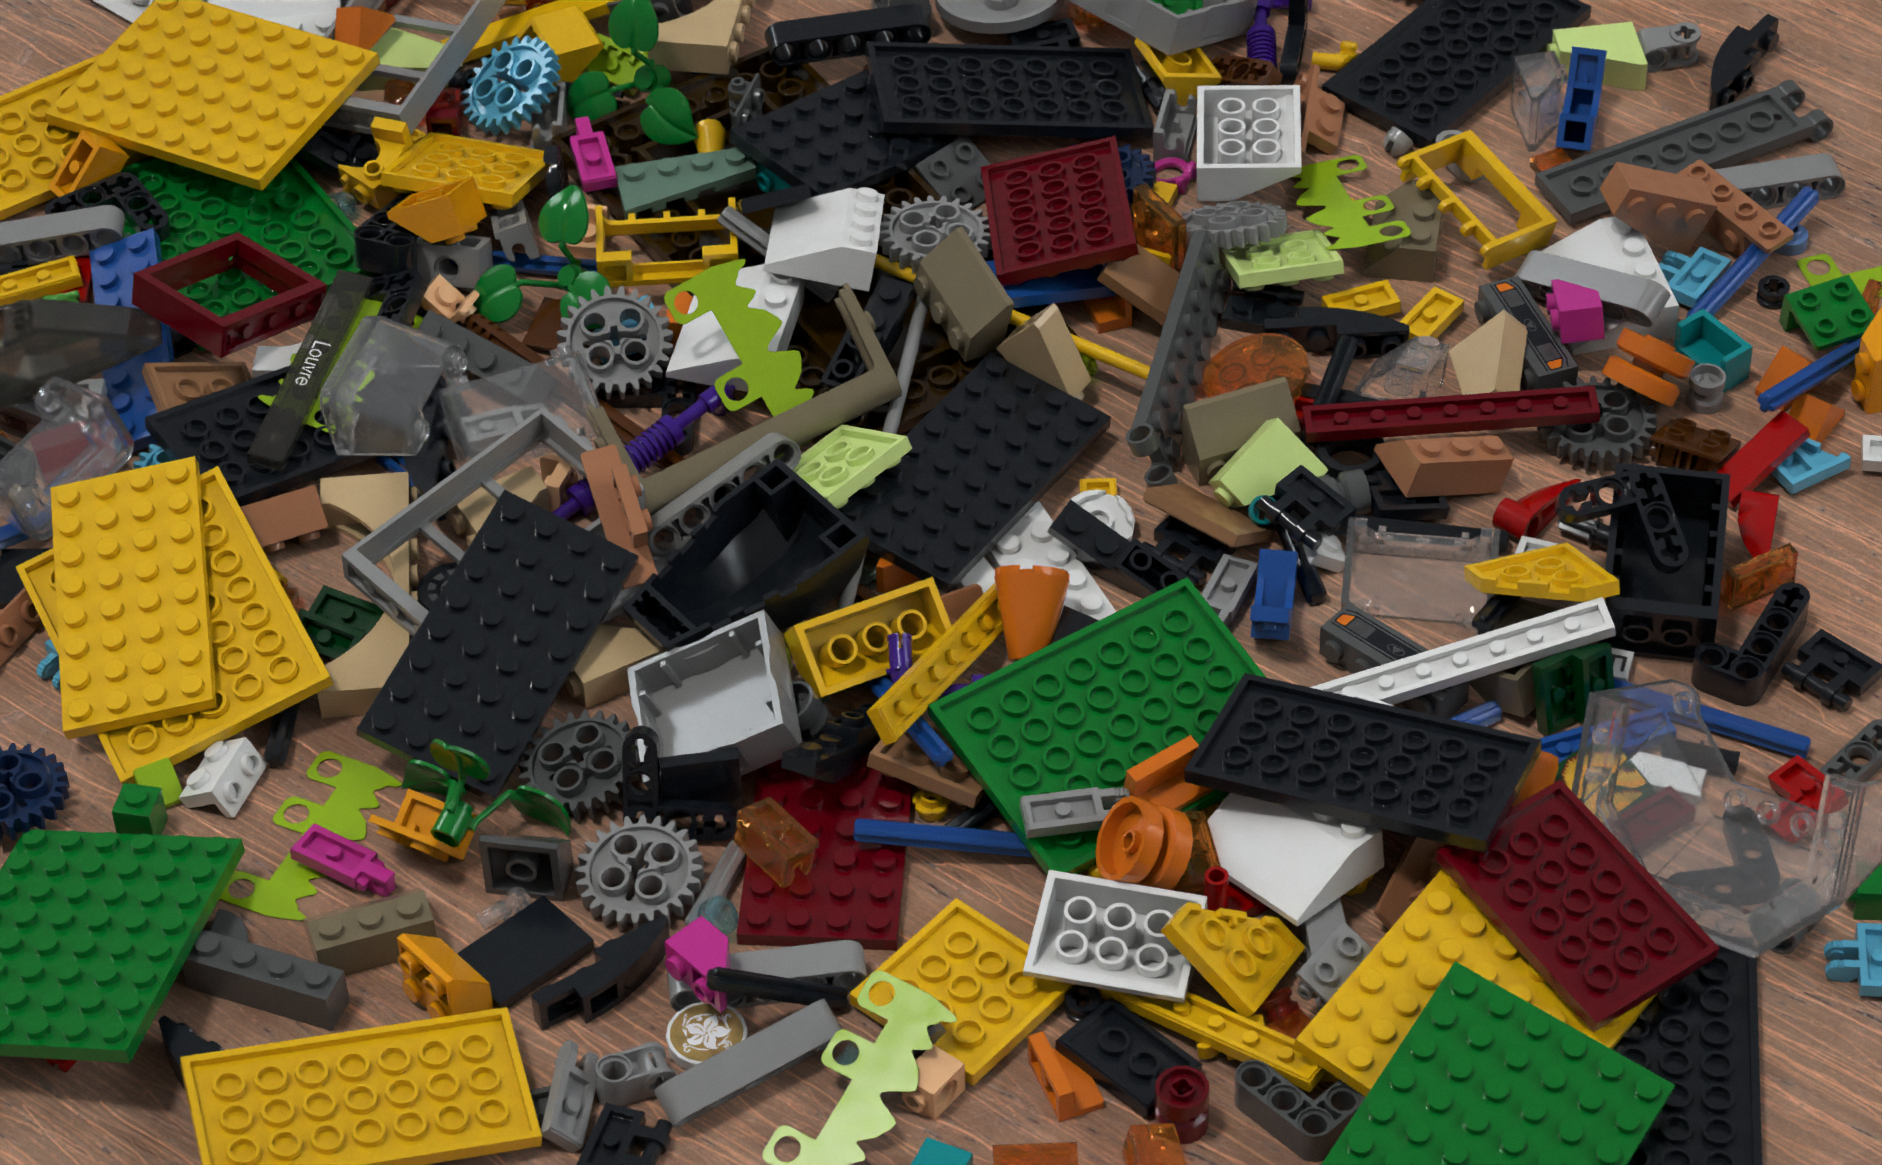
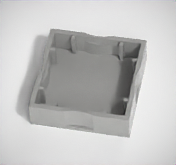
(1174, 32)
(720, 695)

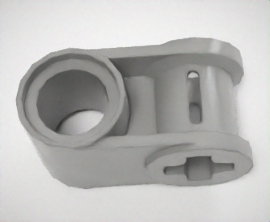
(1667, 48)
(631, 1074)

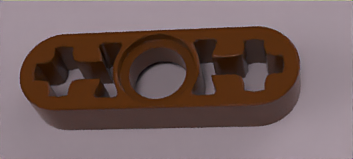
(1246, 71)

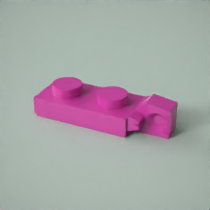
(592, 157)
(343, 861)

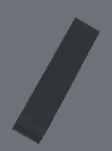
(844, 34)

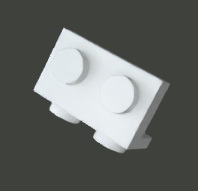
(224, 776)

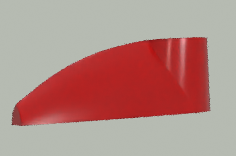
(1530, 513)
(1757, 520)

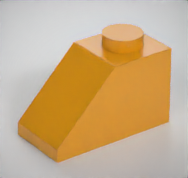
(87, 162)

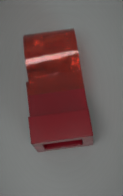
(446, 111)

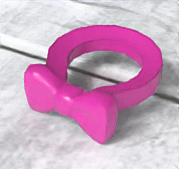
(1189, 171)

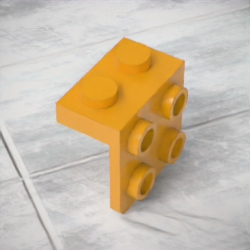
(414, 827)

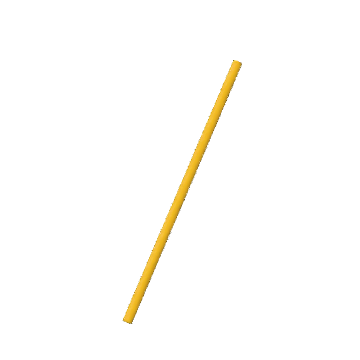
(1083, 346)

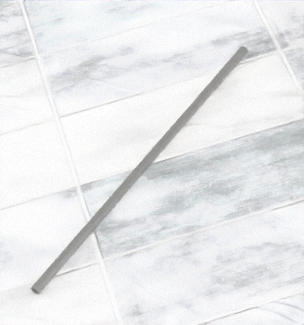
(893, 419)

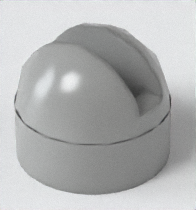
(1396, 142)

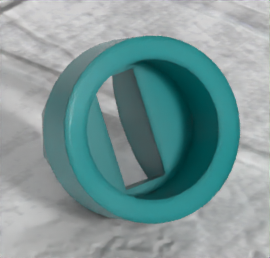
(1253, 512)

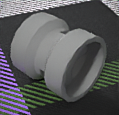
(1706, 388)

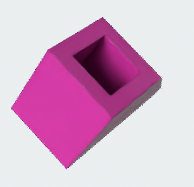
(1575, 312)
(693, 953)

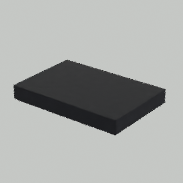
(527, 951)
(1122, 1053)

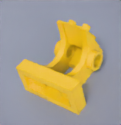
(391, 141)

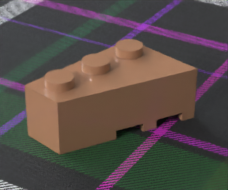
(1659, 204)

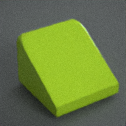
(161, 775)

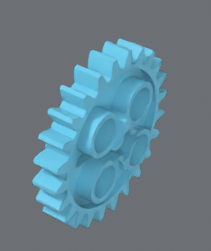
(523, 66)

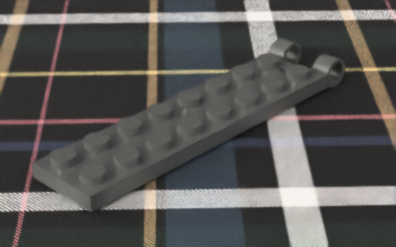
(1715, 137)
(1179, 359)

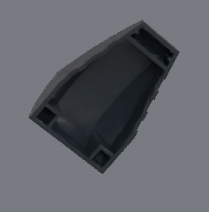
(762, 548)

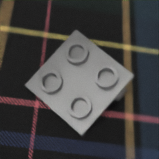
(1332, 964)

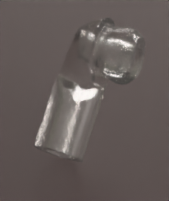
(515, 901)

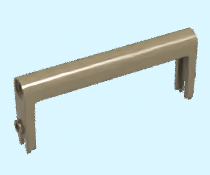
(798, 423)

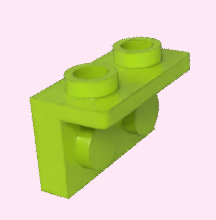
(616, 63)

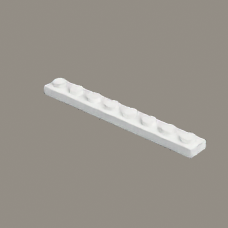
(1480, 654)

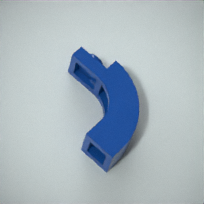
(1582, 99)
(1274, 594)

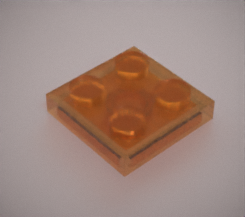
(1158, 225)

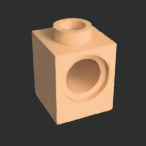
(939, 1083)

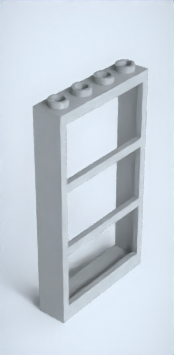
(358, 113)
(417, 517)

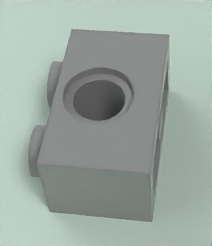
(471, 255)

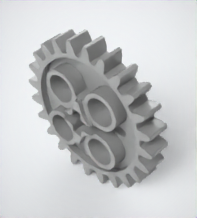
(1237, 223)
(918, 228)
(610, 312)
(607, 865)

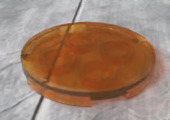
(1255, 361)

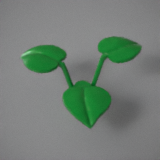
(669, 114)
(562, 221)
(456, 814)

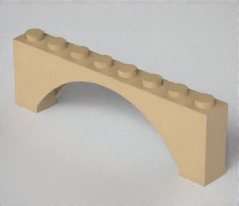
(703, 39)
(356, 509)
(604, 665)

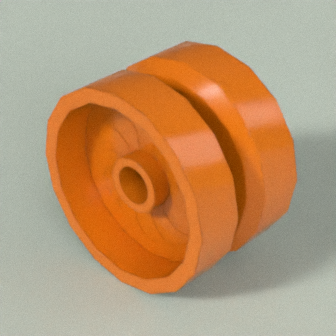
(1648, 366)
(1144, 844)

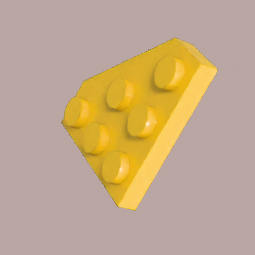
(1544, 573)
(1234, 952)

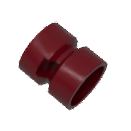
(1183, 1100)

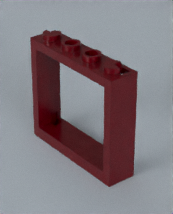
(295, 304)

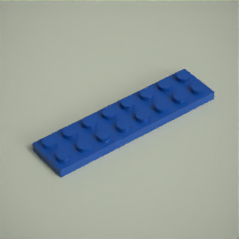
(112, 280)

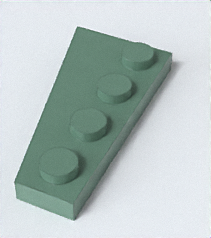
(668, 179)

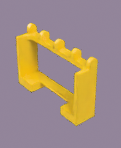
(1475, 160)
(620, 269)

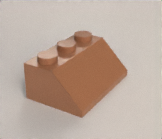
(1446, 465)
(286, 517)

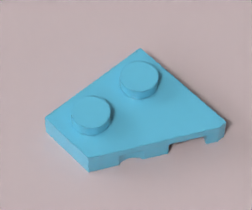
(1809, 466)

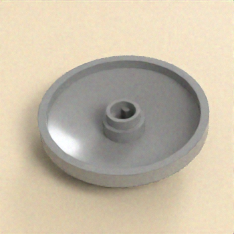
(997, 15)

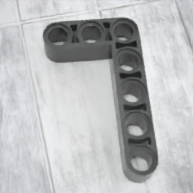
(1289, 1114)

